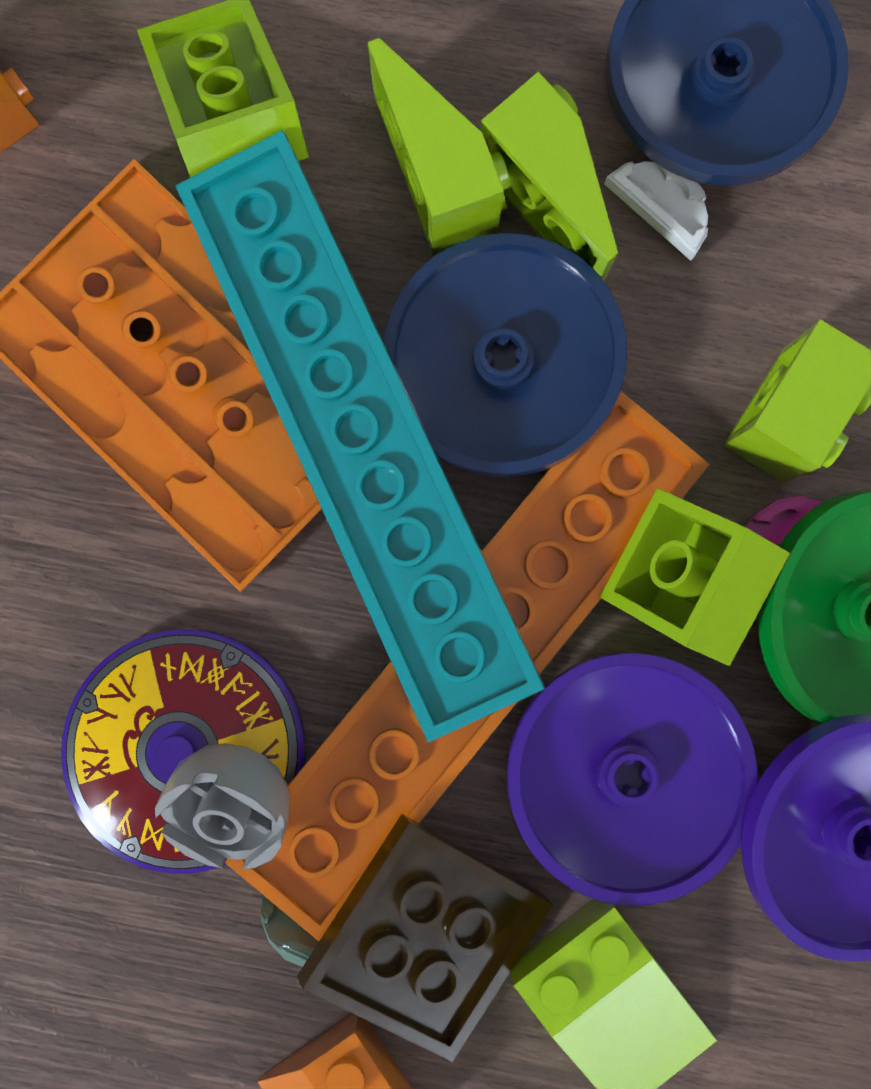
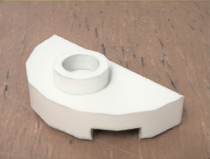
(665, 202)

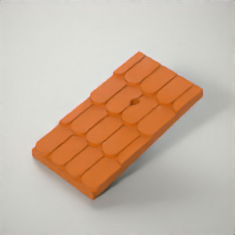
(167, 412)

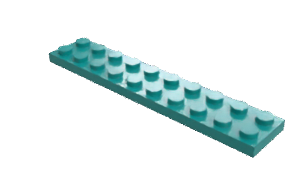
(359, 439)

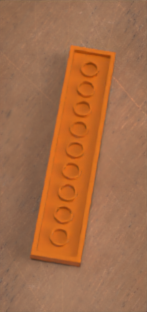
(551, 573)

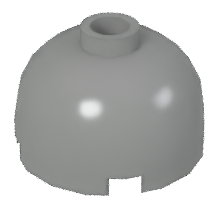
(225, 806)

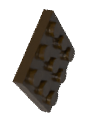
(424, 939)

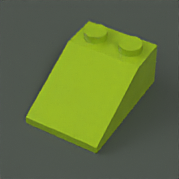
(220, 83)
(440, 154)
(552, 170)
(609, 1001)

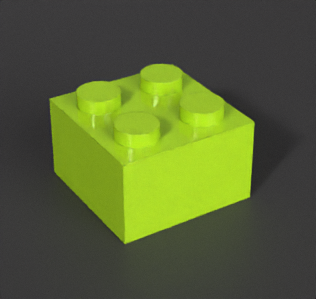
(805, 404)
(694, 576)

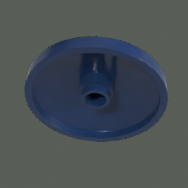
(726, 83)
(508, 353)

